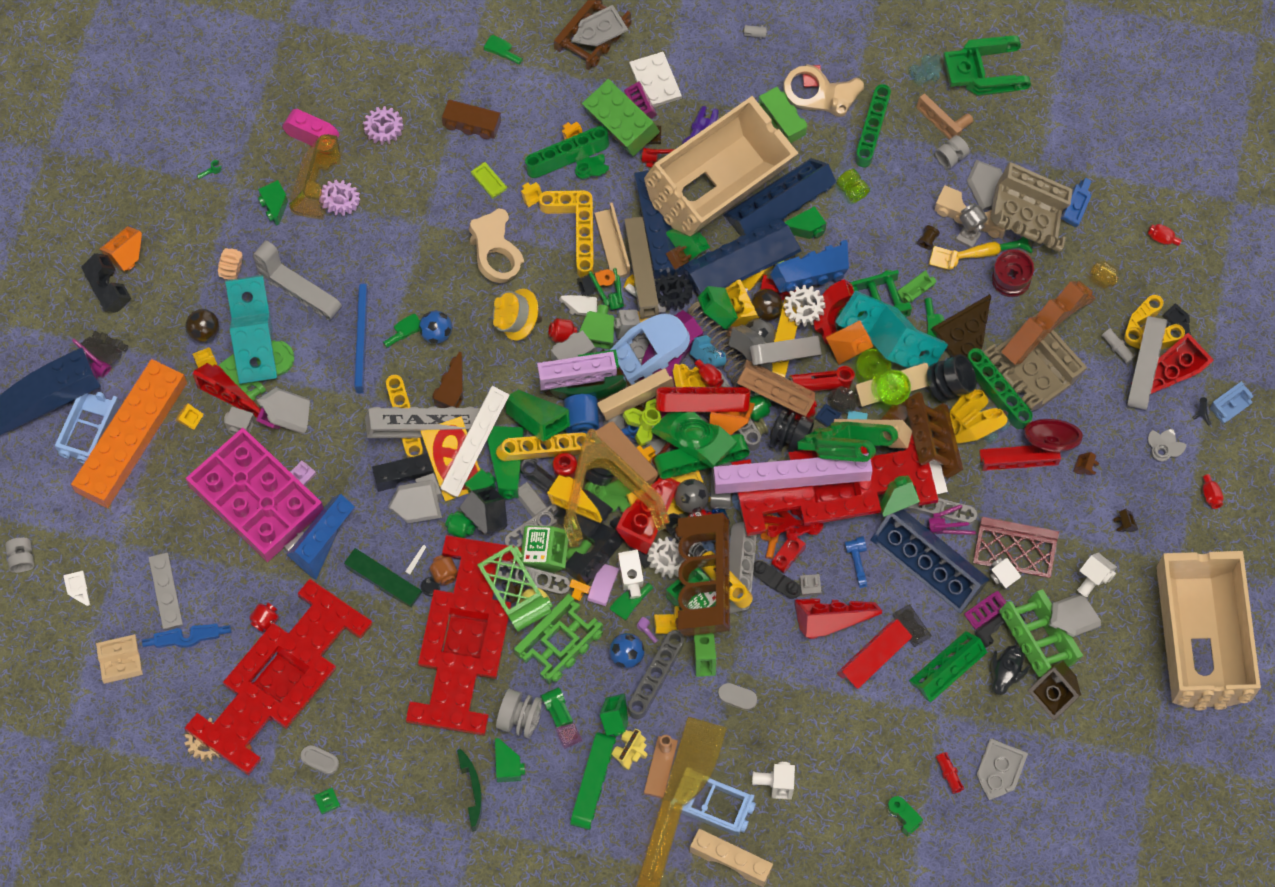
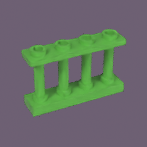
(1063, 642)

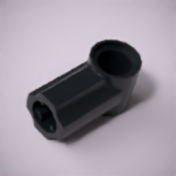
(538, 476)

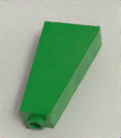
(537, 415)
(506, 472)

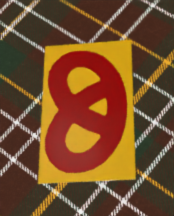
(442, 450)

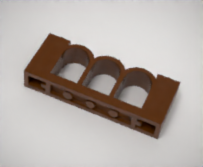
(706, 619)

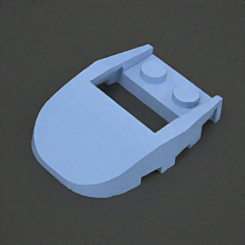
(667, 337)

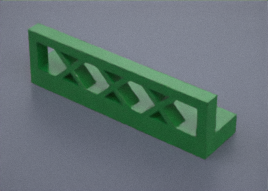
(951, 668)

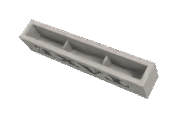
(409, 422)

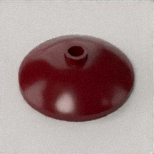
(1053, 435)

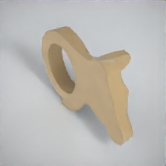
(830, 97)
(489, 237)

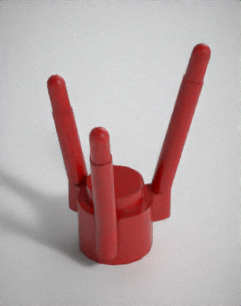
(650, 156)

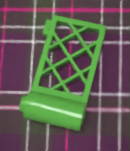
(528, 610)

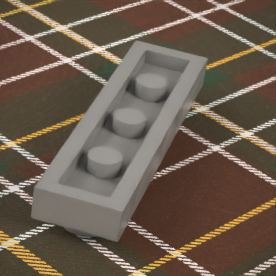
(165, 591)

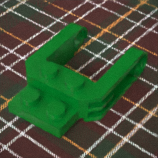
(967, 68)
(845, 440)

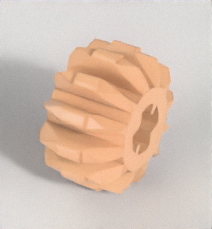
(230, 264)

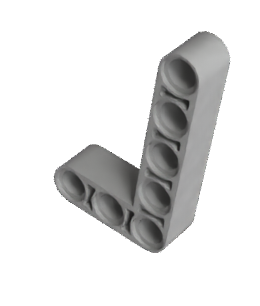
(270, 266)

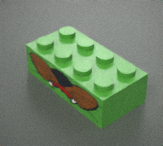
(620, 117)

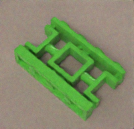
(548, 628)

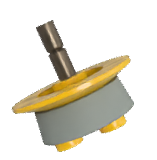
(516, 313)

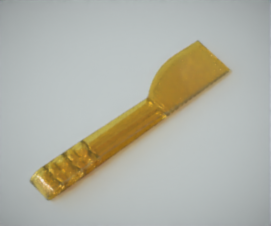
(690, 773)

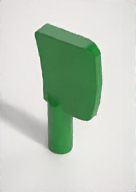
(501, 47)
(931, 318)
(404, 329)
(624, 605)

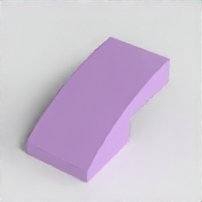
(603, 585)

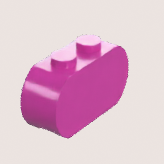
(307, 127)

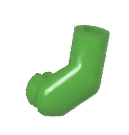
(583, 548)

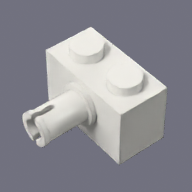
(1098, 571)
(780, 780)

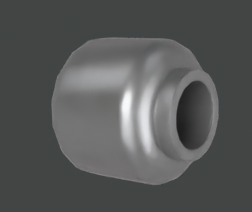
(973, 218)

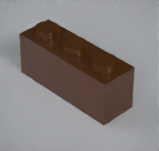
(471, 119)

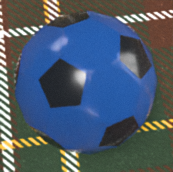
(435, 327)
(626, 650)

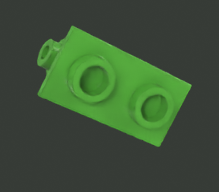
(916, 287)

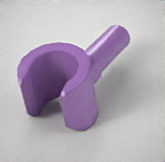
(643, 625)

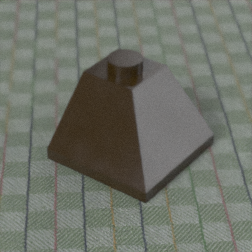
(1056, 690)

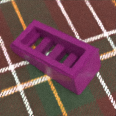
(648, 109)
(989, 600)

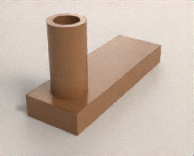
(941, 119)
(660, 766)

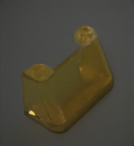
(306, 192)

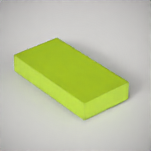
(488, 180)

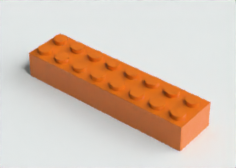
(129, 433)

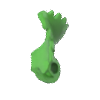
(612, 494)

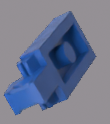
(1079, 202)

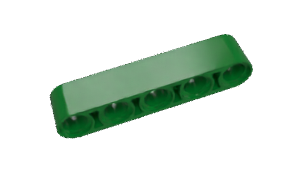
(873, 118)
(567, 152)
(999, 397)
(679, 462)
(592, 781)

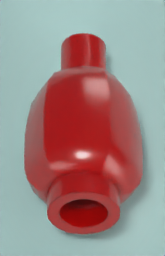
(1163, 235)
(709, 374)
(1212, 492)

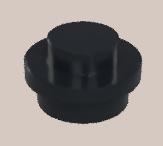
(429, 585)

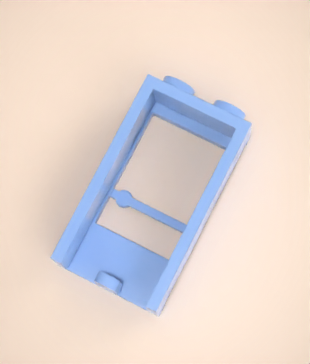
(92, 403)
(740, 823)

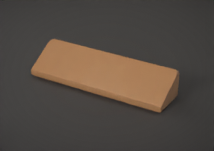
(627, 451)

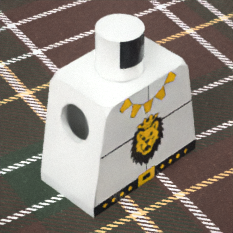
(629, 565)

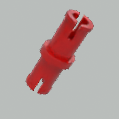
(950, 773)

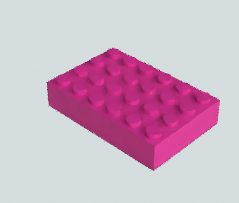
(254, 494)

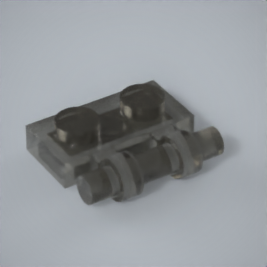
(106, 353)

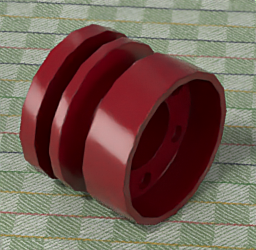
(1019, 266)

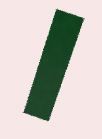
(382, 577)

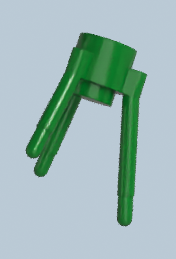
(615, 299)

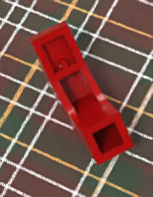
(835, 299)

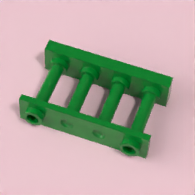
(871, 282)

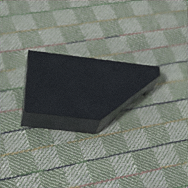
(1178, 316)

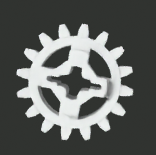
(806, 313)
(665, 559)

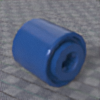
(582, 413)

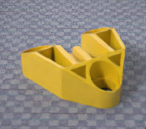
(1139, 318)
(970, 422)

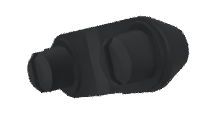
(776, 580)
(986, 630)

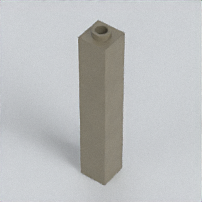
(641, 267)

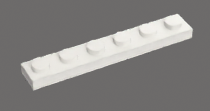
(474, 441)

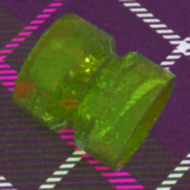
(853, 185)

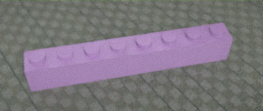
(789, 474)

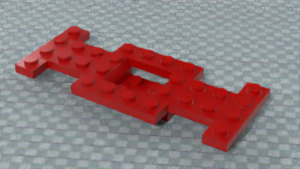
(838, 500)
(471, 643)
(285, 683)

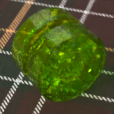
(869, 364)
(899, 381)

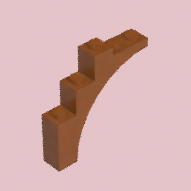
(1053, 313)

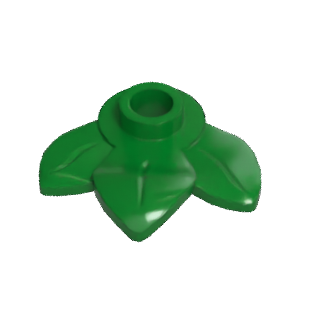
(591, 167)

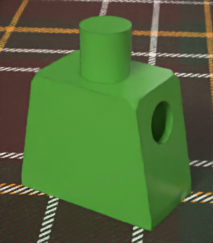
(599, 327)
(705, 655)

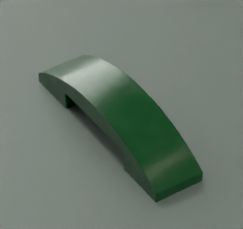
(612, 385)
(466, 766)

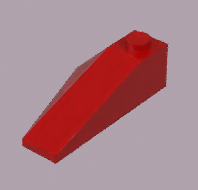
(1179, 363)
(218, 384)
(637, 522)
(823, 619)

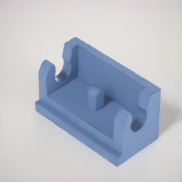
(1231, 402)

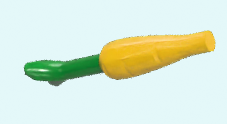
(993, 248)

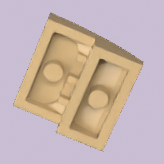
(119, 659)

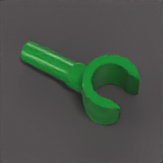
(211, 170)

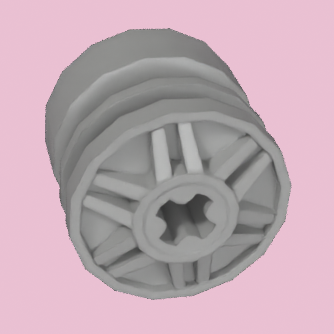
(519, 713)

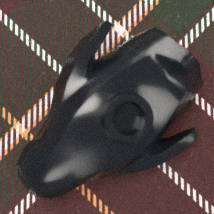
(1007, 669)

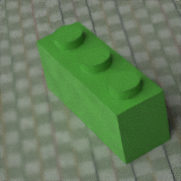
(783, 114)

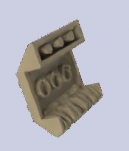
(1030, 205)
(1043, 373)

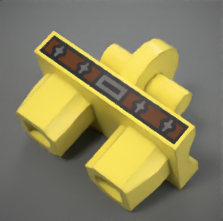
(633, 749)

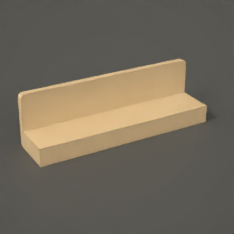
(612, 241)
(916, 375)
(634, 394)

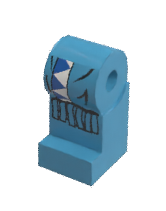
(707, 352)

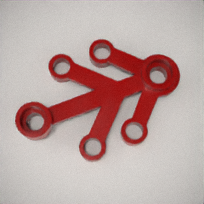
(788, 523)

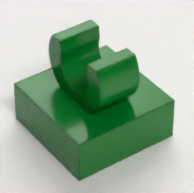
(327, 801)

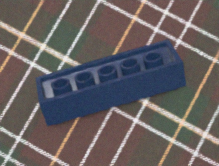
(782, 196)
(655, 231)
(742, 257)
(930, 559)

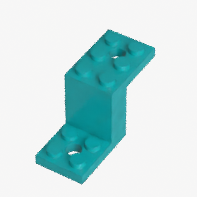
(251, 329)
(891, 331)

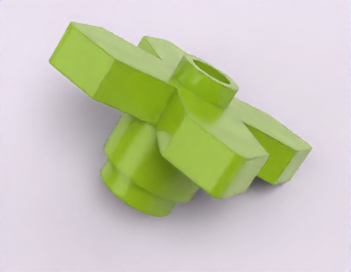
(644, 420)

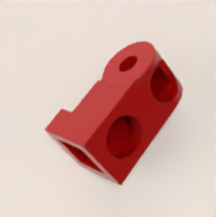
(788, 554)

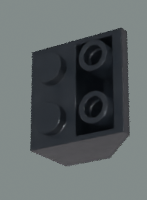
(486, 510)
(587, 526)

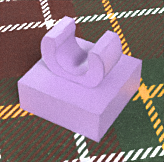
(303, 473)

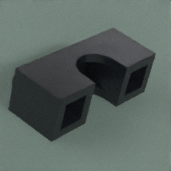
(97, 272)
(392, 473)
(585, 566)

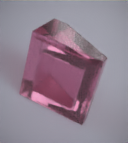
(568, 735)

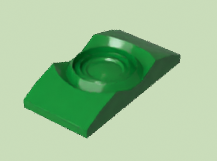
(695, 436)

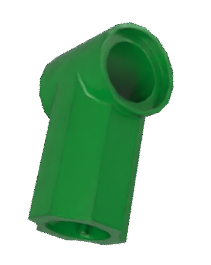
(556, 706)

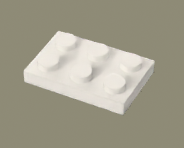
(656, 78)

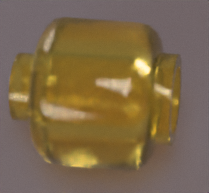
(1104, 274)

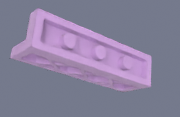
(576, 370)

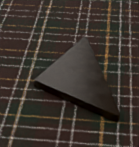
(965, 329)

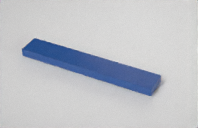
(361, 338)

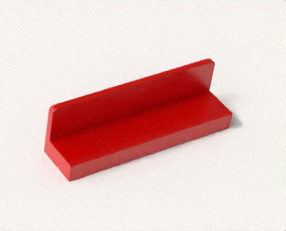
(1017, 458)
(875, 653)

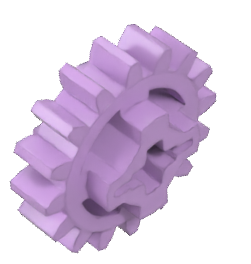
(375, 124)
(339, 197)

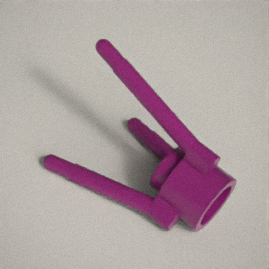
(100, 367)
(939, 526)

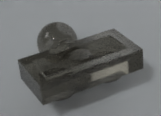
(913, 624)

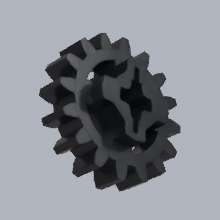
(672, 290)

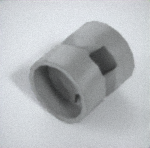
(952, 151)
(19, 555)

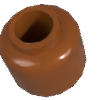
(443, 570)

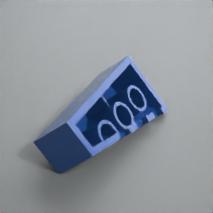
(812, 268)
(317, 540)

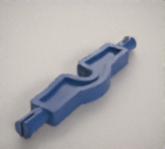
(197, 634)

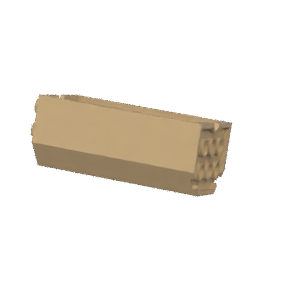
(733, 152)
(1208, 600)

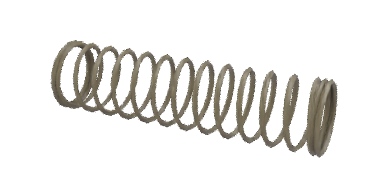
(701, 311)

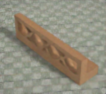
(776, 388)

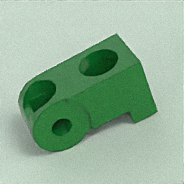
(905, 814)

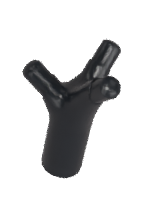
(1203, 410)

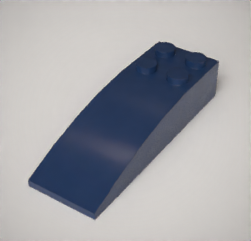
(47, 389)

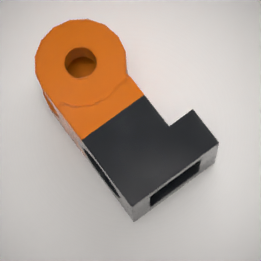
(604, 278)

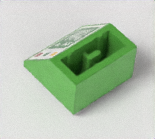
(544, 548)

